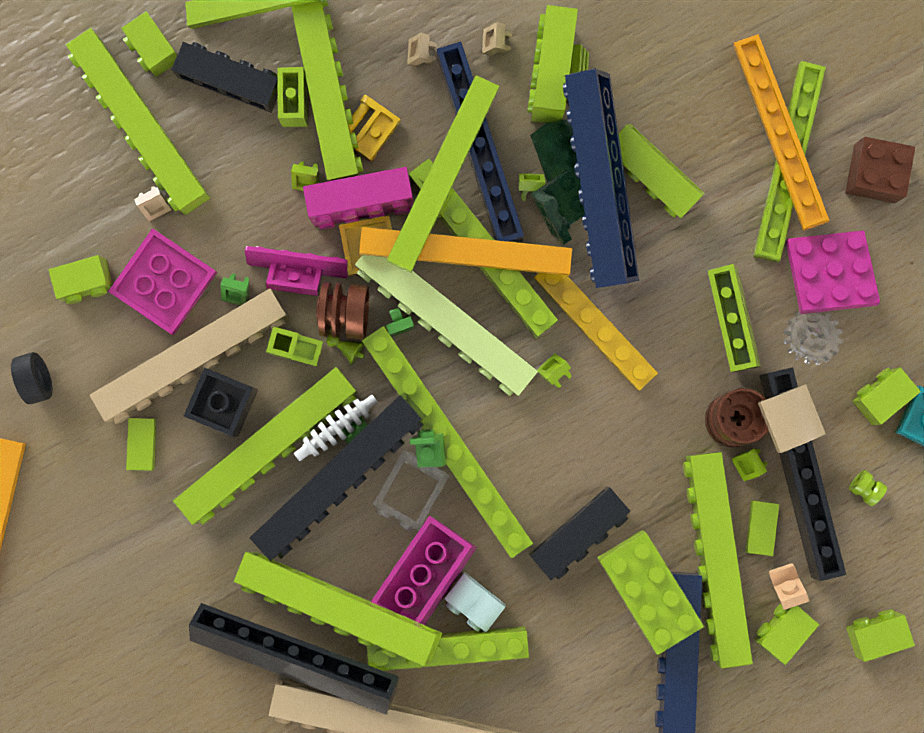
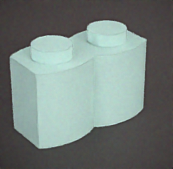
(474, 602)

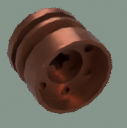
(343, 310)
(741, 405)

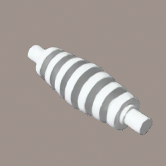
(310, 446)

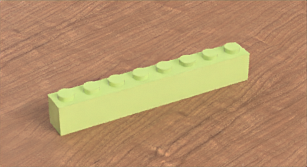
(450, 322)

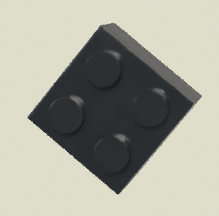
(220, 402)

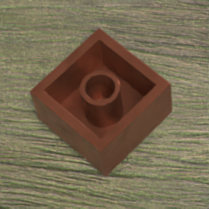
(880, 170)

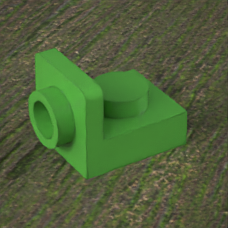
(429, 448)

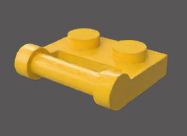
(376, 130)

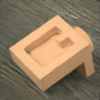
(788, 586)

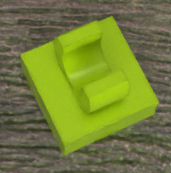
(304, 175)
(530, 182)
(554, 369)
(749, 464)

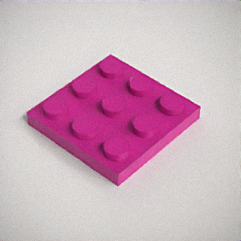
(832, 272)
(162, 281)

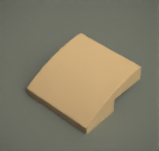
(791, 418)

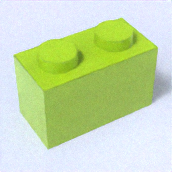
(150, 43)
(292, 97)
(81, 279)
(886, 395)
(786, 632)
(880, 635)

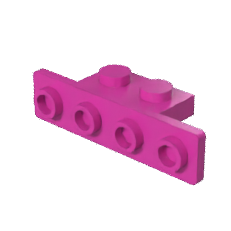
(295, 271)

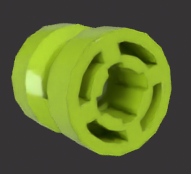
(868, 488)

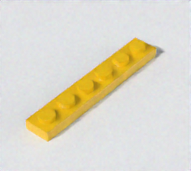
(597, 328)

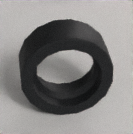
(31, 378)

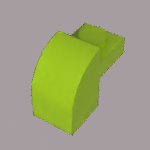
(294, 346)

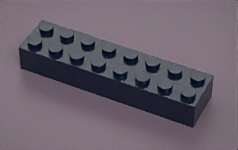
(601, 178)

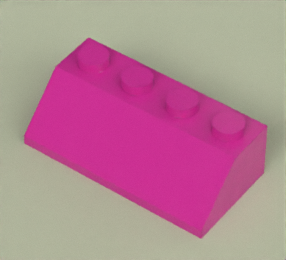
(425, 571)

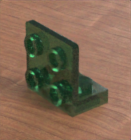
(554, 148)
(560, 204)

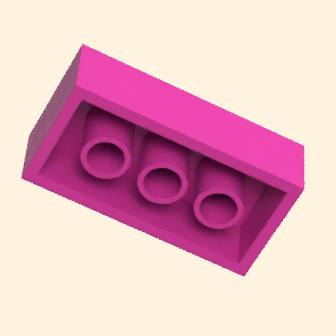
(359, 198)

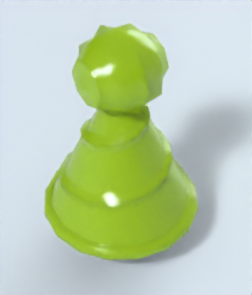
(350, 350)

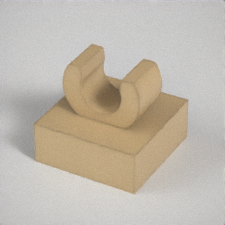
(494, 39)
(419, 49)
(152, 204)

